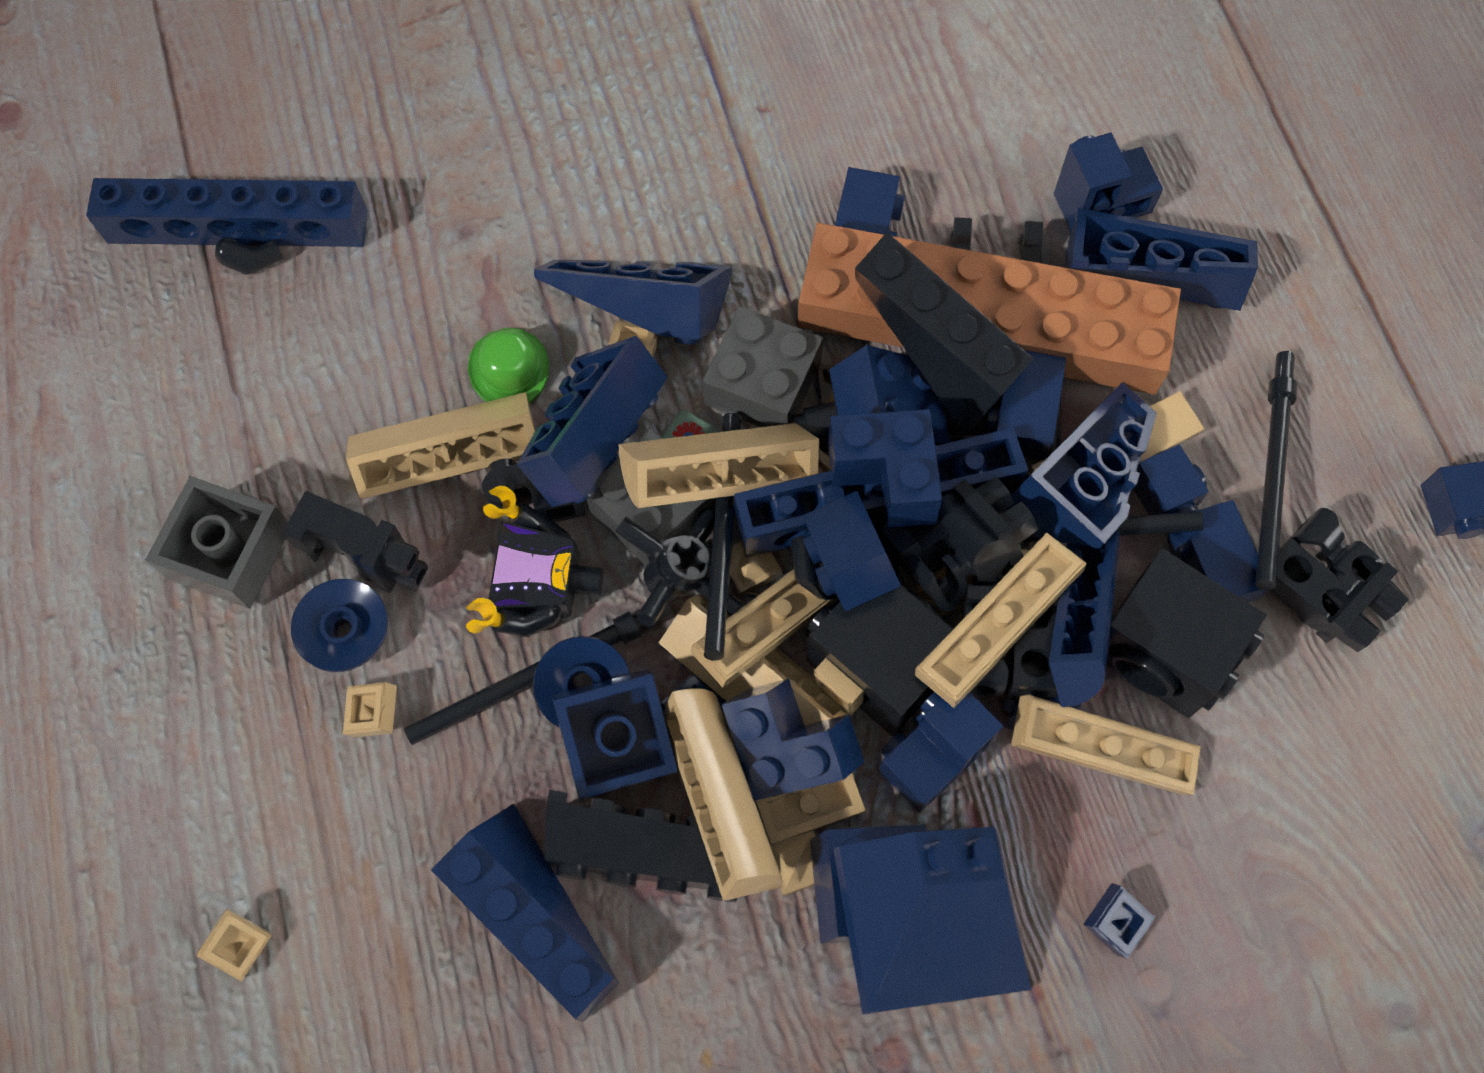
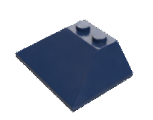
(930, 919)

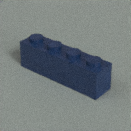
(1202, 264)
(591, 420)
(521, 902)

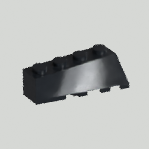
(942, 333)
(627, 846)

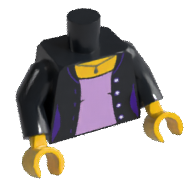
(532, 572)

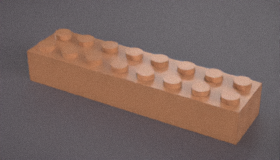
(1099, 322)

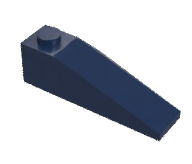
(665, 301)
(1088, 479)

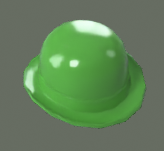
(508, 364)

